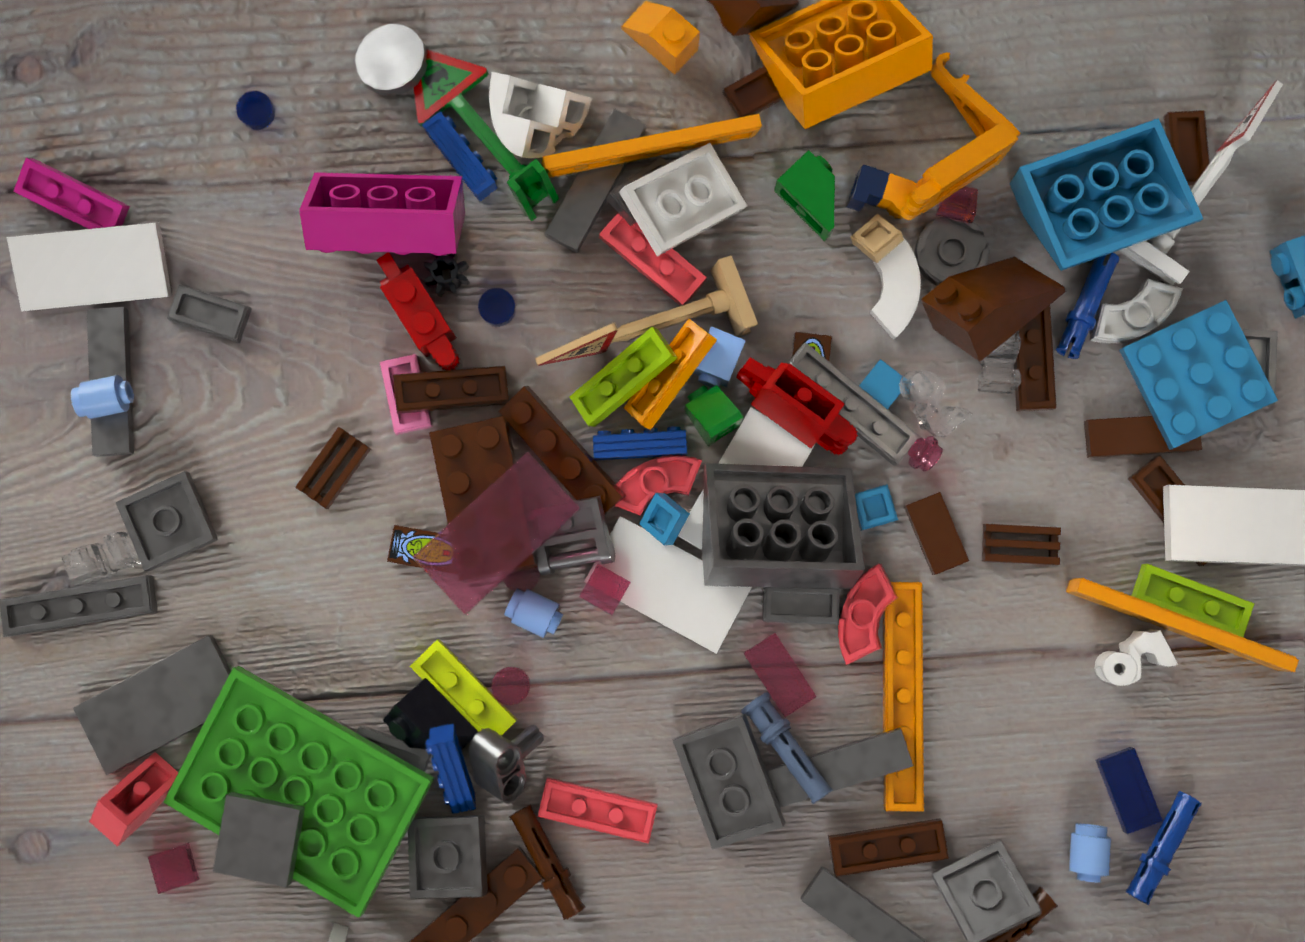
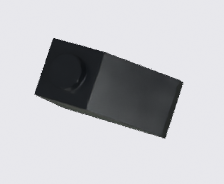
(425, 709)

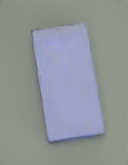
(1129, 790)

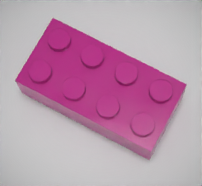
(383, 213)

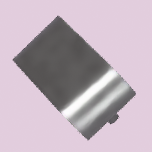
(500, 763)

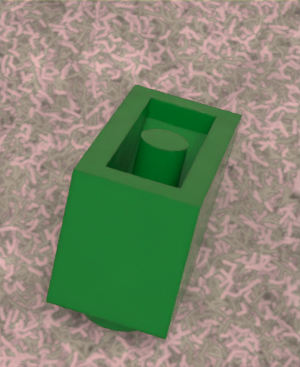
(810, 192)
(712, 413)

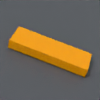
(653, 399)

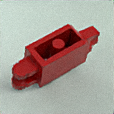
(418, 313)
(798, 405)

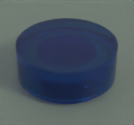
(255, 110)
(497, 307)

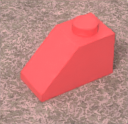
(133, 799)

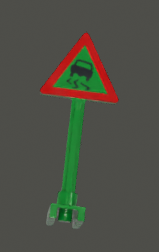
(444, 87)

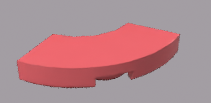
(659, 475)
(862, 613)

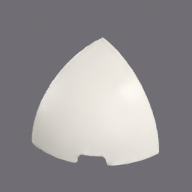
(534, 116)

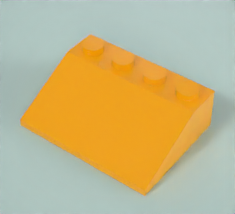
(842, 54)

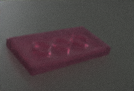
(496, 533)

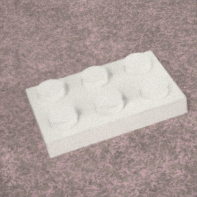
(682, 199)

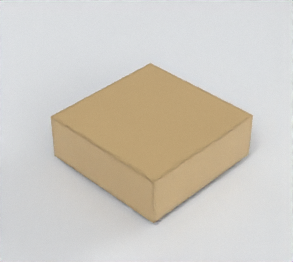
(877, 238)

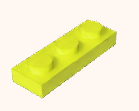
(462, 689)

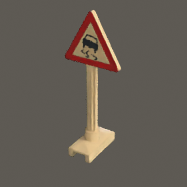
(729, 298)

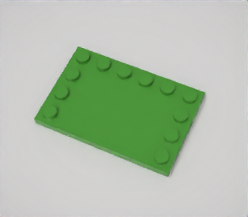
(290, 753)

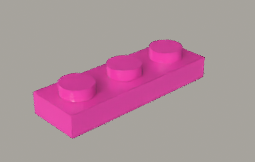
(69, 196)

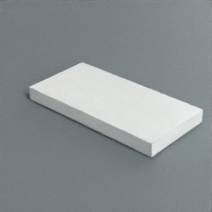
(89, 266)
(755, 443)
(1234, 525)
(671, 587)

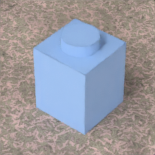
(720, 360)

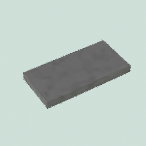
(154, 705)

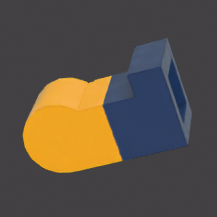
(880, 190)

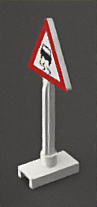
(1152, 254)

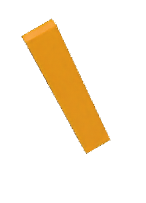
(651, 146)
(1182, 625)
(904, 693)

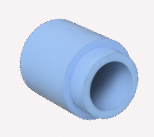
(102, 397)
(533, 612)
(1090, 852)

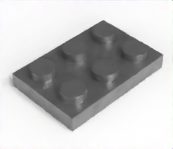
(729, 781)

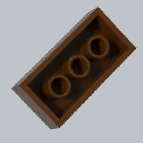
(470, 461)

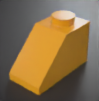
(663, 34)

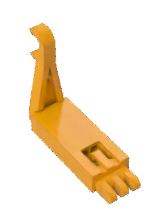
(993, 141)

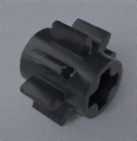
(456, 270)

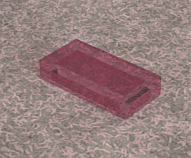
(779, 674)

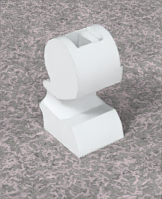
(1125, 666)

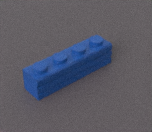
(461, 158)
(639, 445)
(452, 768)

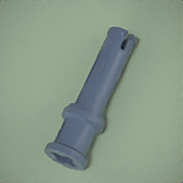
(776, 732)

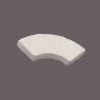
(899, 290)
(1137, 316)

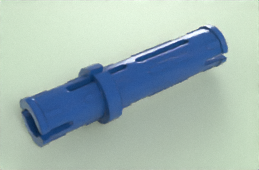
(1082, 317)
(1160, 853)

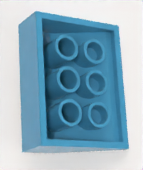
(1105, 195)

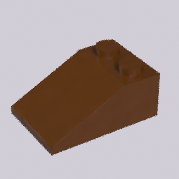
(989, 304)

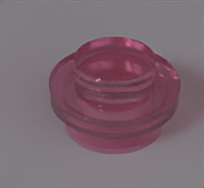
(925, 453)

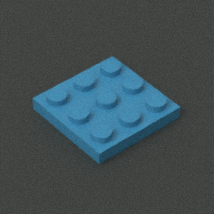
(1198, 375)

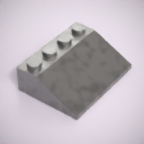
(780, 527)

